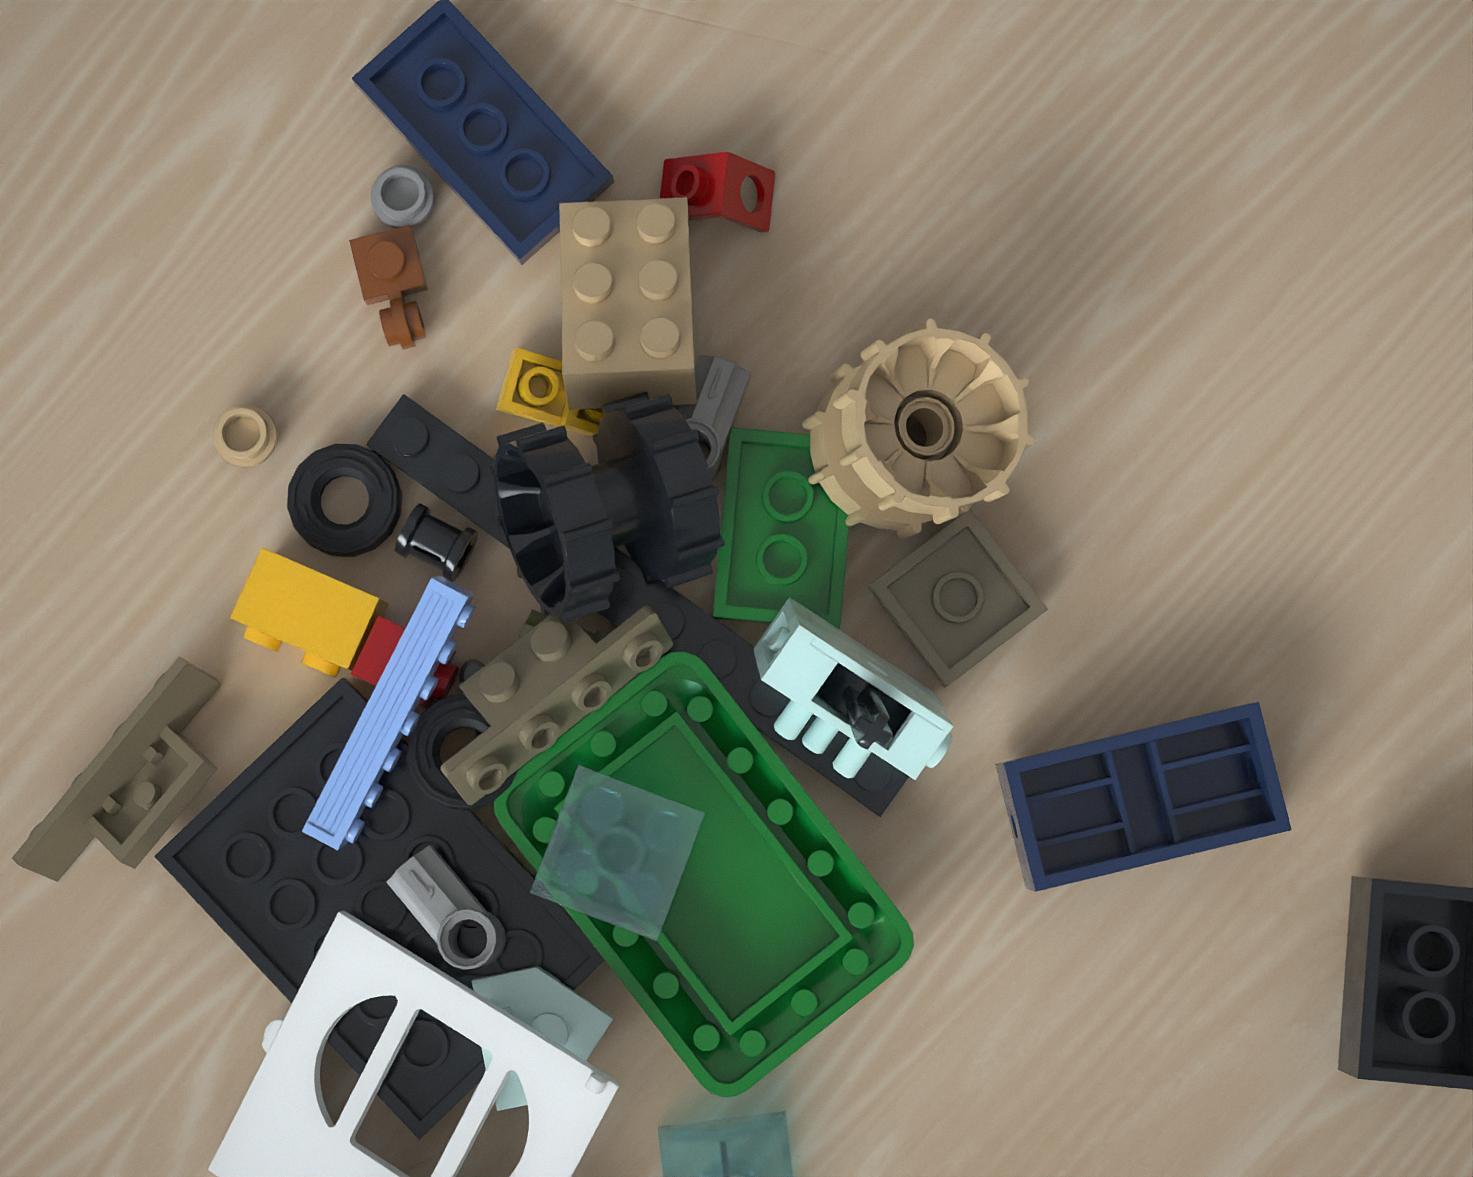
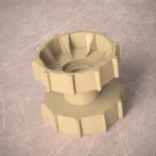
(970, 418)

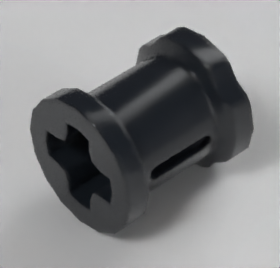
(436, 542)

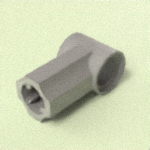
(719, 396)
(444, 905)

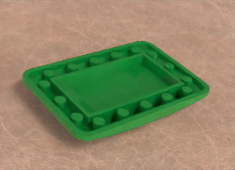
(773, 909)

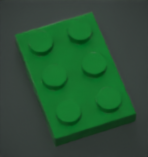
(777, 532)

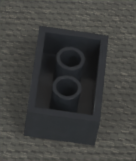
(1408, 984)

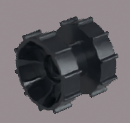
(642, 494)

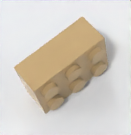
(626, 301)

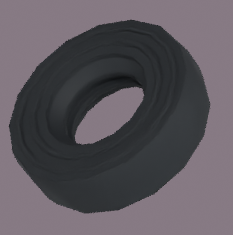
(312, 478)
(425, 746)

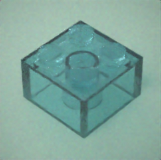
(618, 852)

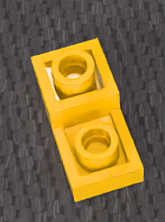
(537, 392)

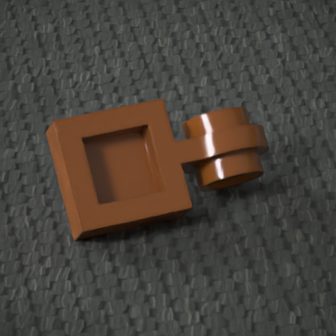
(389, 270)

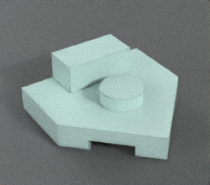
(549, 1008)

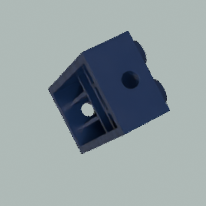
(1143, 797)

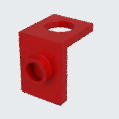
(714, 187)

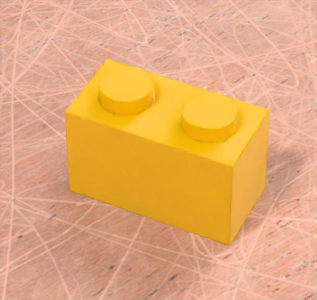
(307, 611)

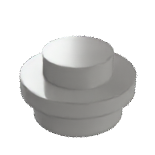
(402, 196)

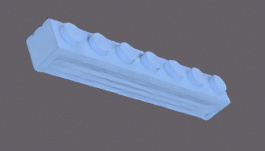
(390, 713)

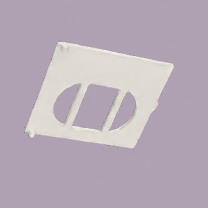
(283, 1117)

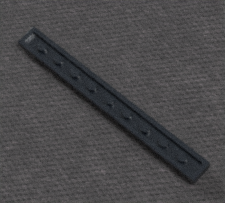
(463, 479)

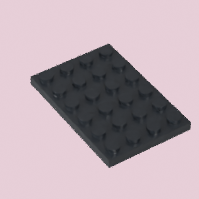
(284, 888)

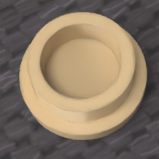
(245, 435)

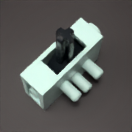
(849, 693)

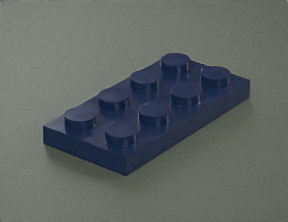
(482, 129)

